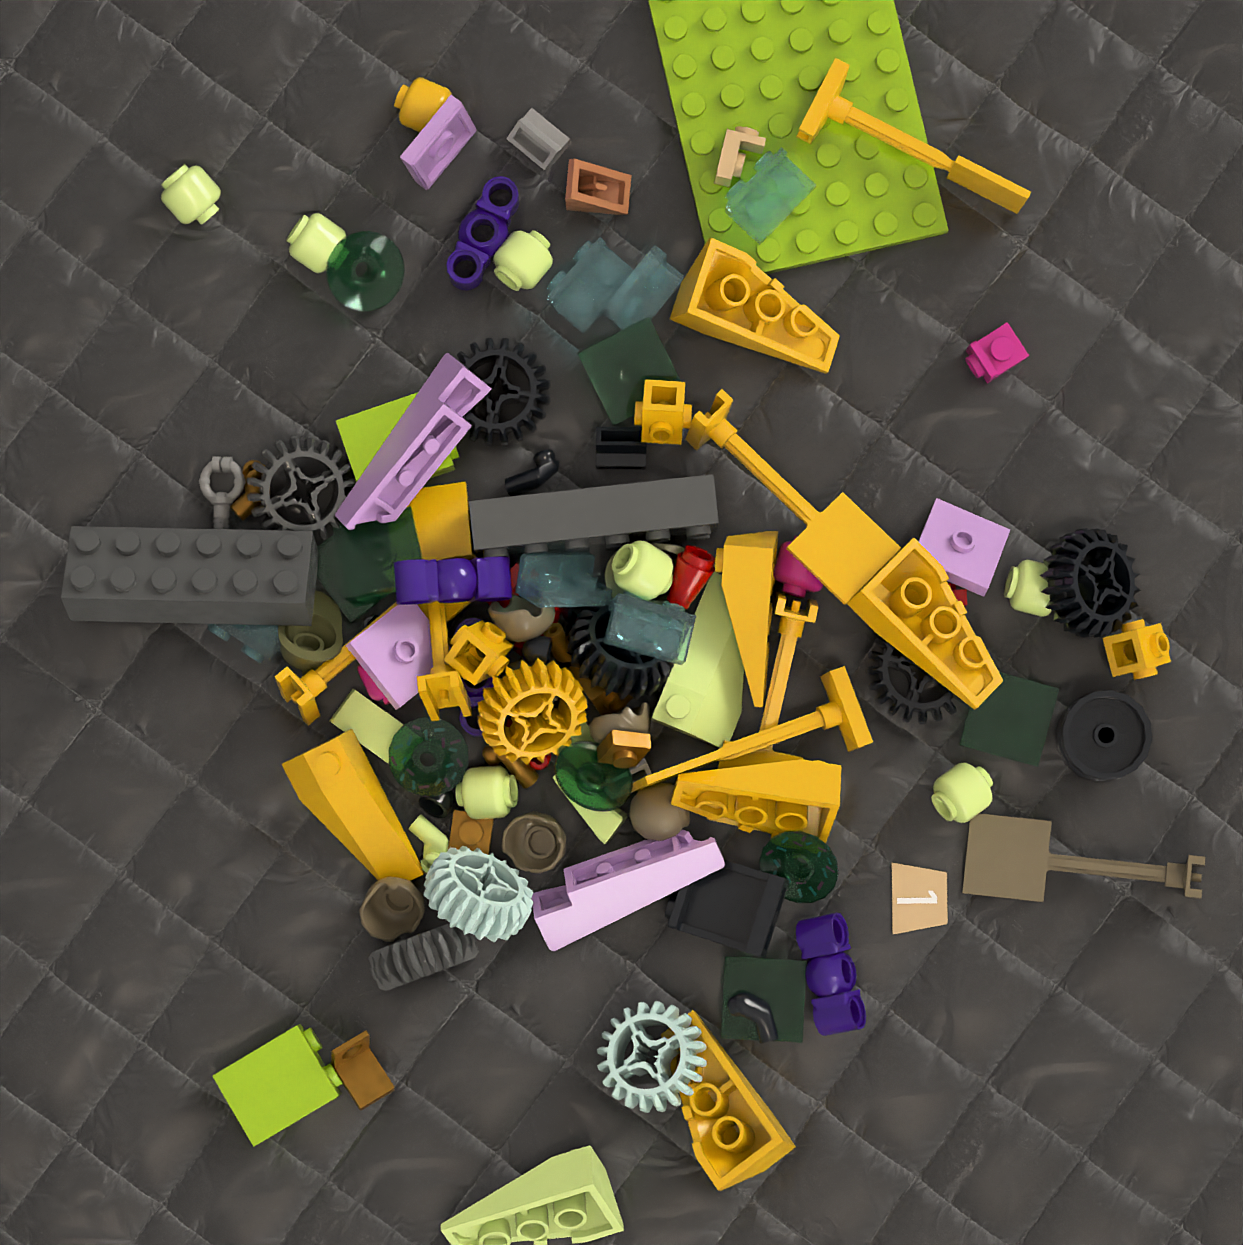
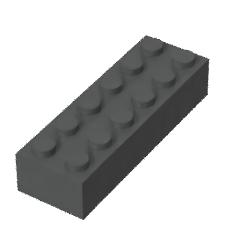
(595, 516)
(190, 576)

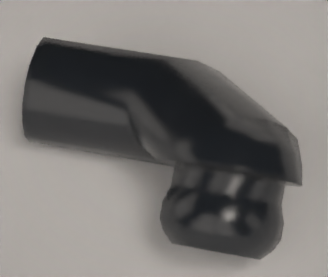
(536, 477)

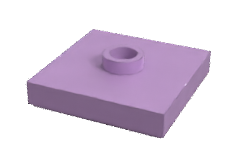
(438, 142)
(964, 545)
(396, 652)

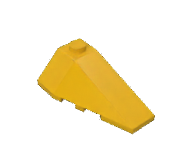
(742, 305)
(747, 584)
(924, 621)
(766, 796)
(349, 800)
(727, 1118)

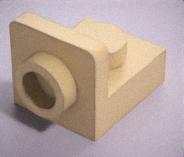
(731, 160)

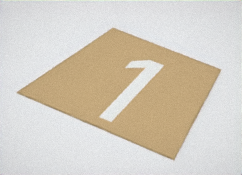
(918, 898)

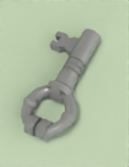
(221, 500)

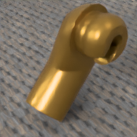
(242, 506)
(559, 643)
(523, 773)

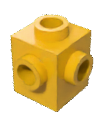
(663, 412)
(1137, 649)
(479, 652)

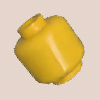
(420, 102)

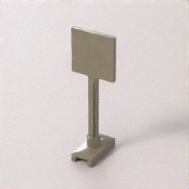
(1013, 857)

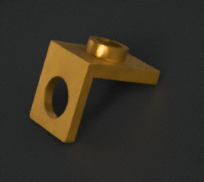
(361, 1071)

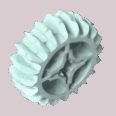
(478, 893)
(636, 1063)

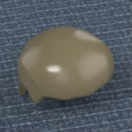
(521, 619)
(628, 720)
(654, 814)
(534, 842)
(391, 908)

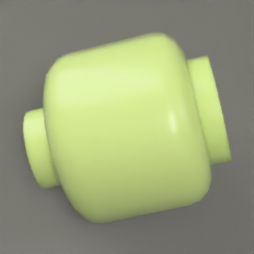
(190, 194)
(314, 240)
(522, 260)
(642, 570)
(1025, 587)
(487, 792)
(962, 792)

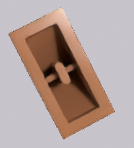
(596, 189)

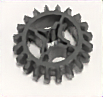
(283, 497)
(421, 956)

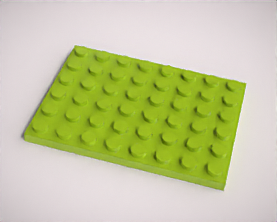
(761, 71)

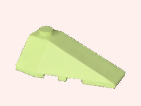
(707, 690)
(552, 1201)

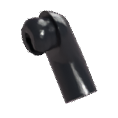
(757, 1011)

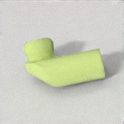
(433, 840)

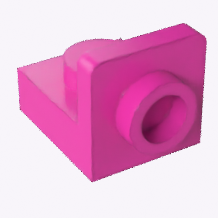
(995, 353)

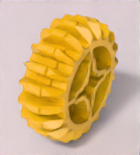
(528, 698)

